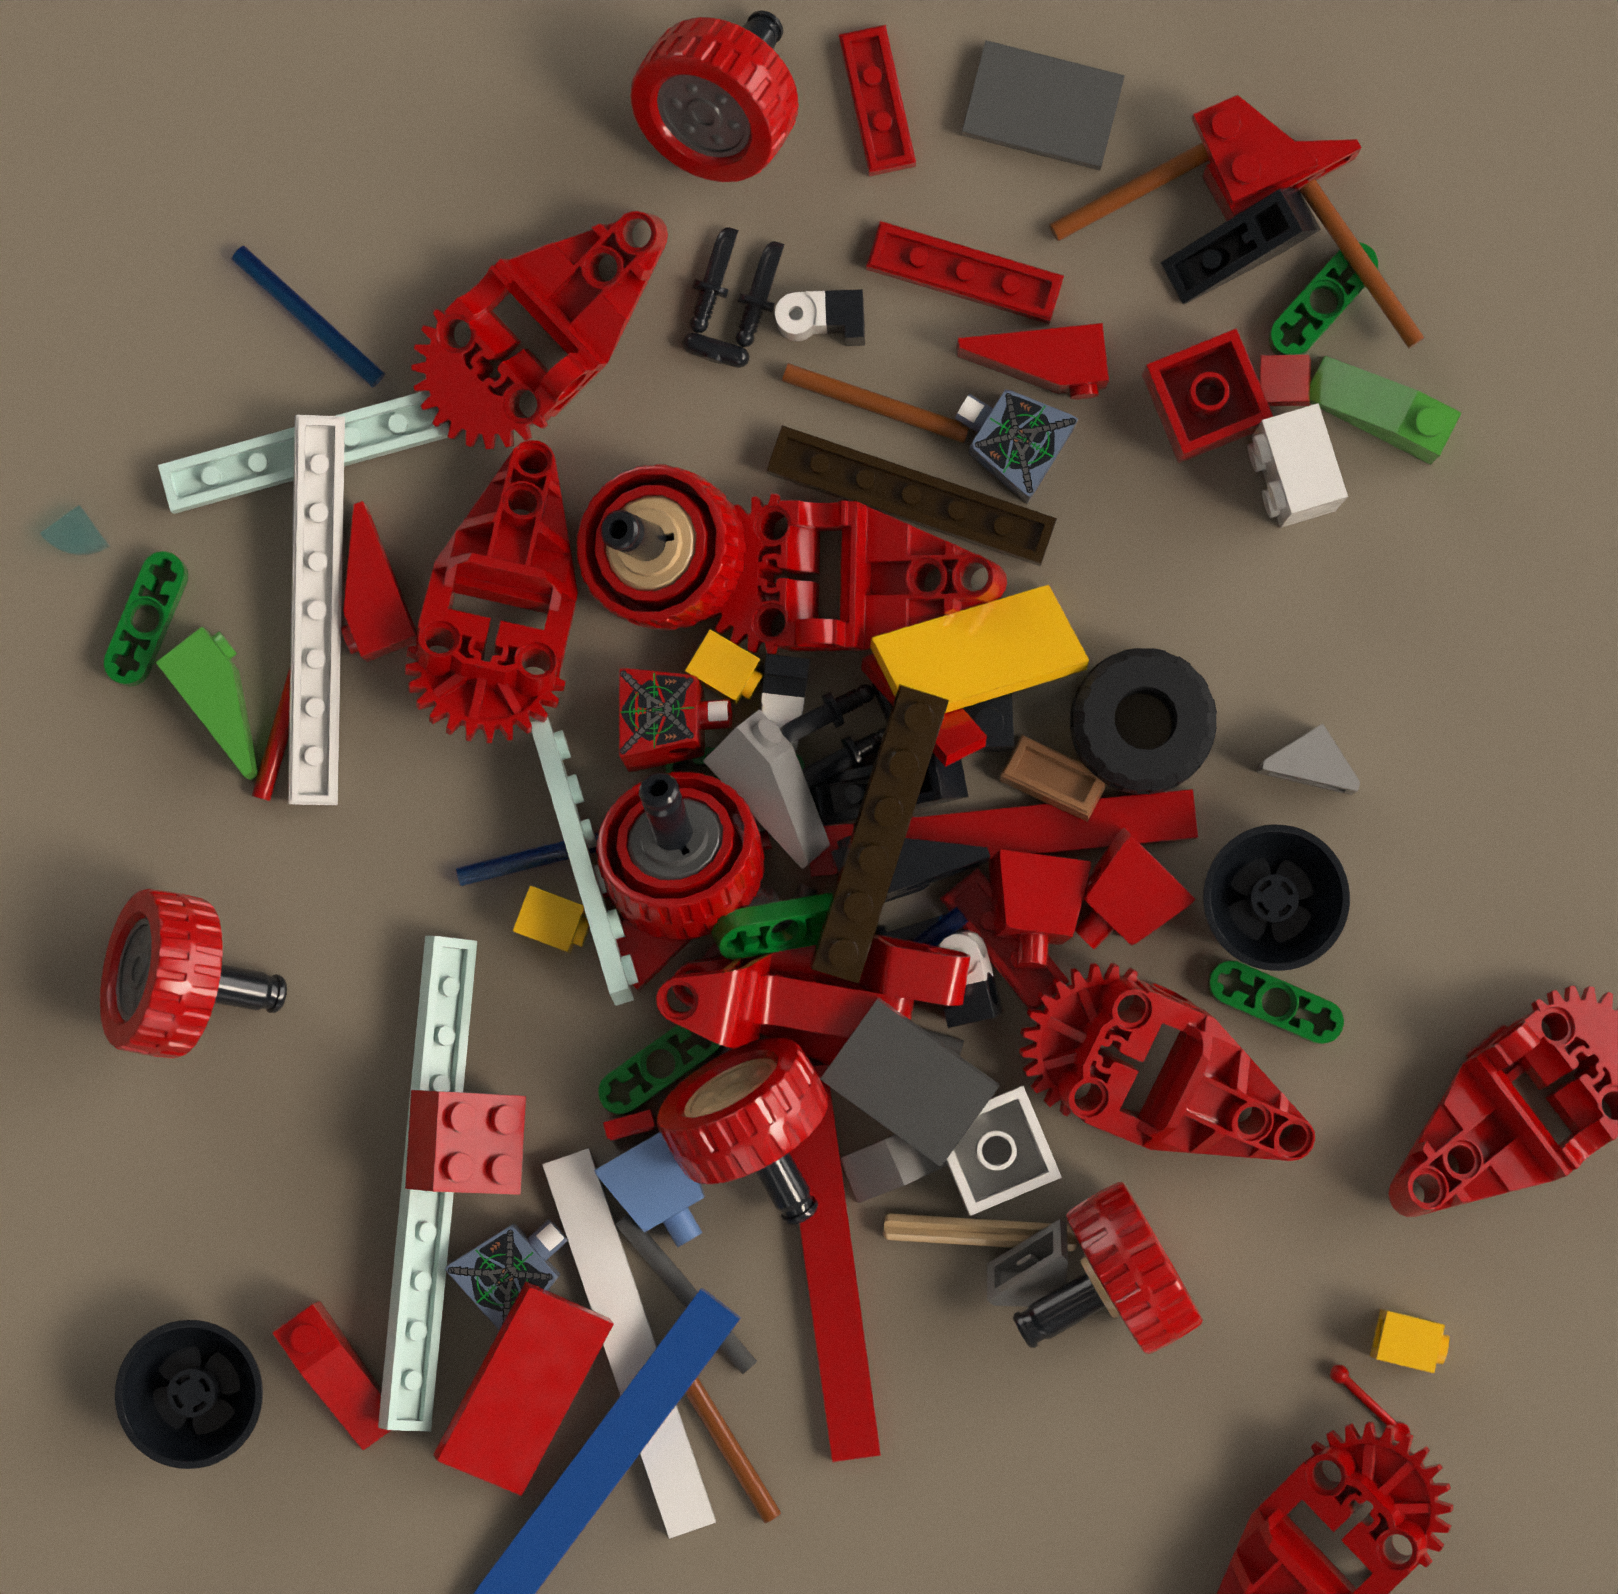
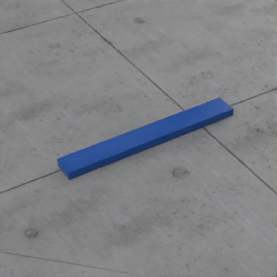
(612, 1448)

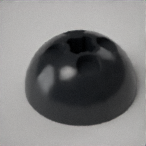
(1304, 903)
(163, 1384)

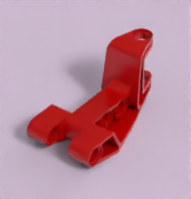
(816, 1010)

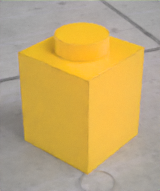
(725, 668)
(552, 920)
(1409, 1341)

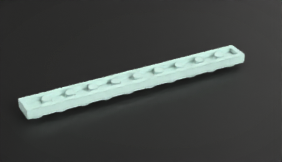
(426, 1215)

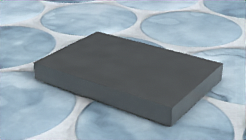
(1042, 105)
(909, 1082)

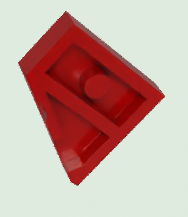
(1249, 149)

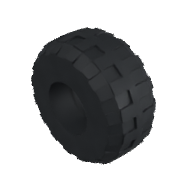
(1181, 692)

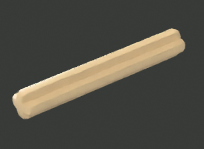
(964, 1230)

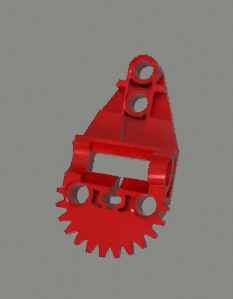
(572, 304)
(509, 562)
(880, 577)
(1198, 1087)
(1494, 1129)
(1281, 1559)

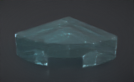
(75, 534)

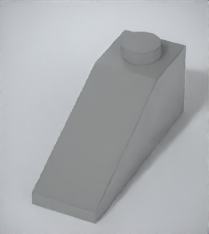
(770, 779)

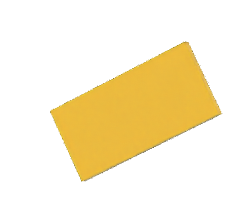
(983, 650)

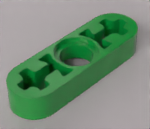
(1309, 335)
(170, 590)
(749, 929)
(1314, 1003)
(637, 1094)

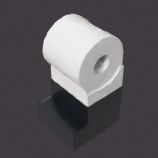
(822, 312)
(784, 688)
(981, 992)

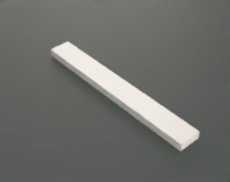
(316, 610)
(631, 1341)

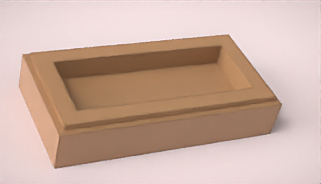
(1052, 778)

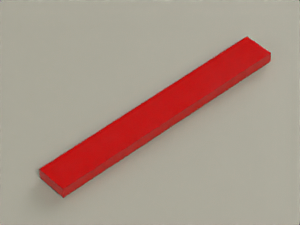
(1047, 828)
(836, 1296)

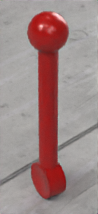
(1340, 1375)

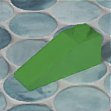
(1384, 408)
(214, 691)

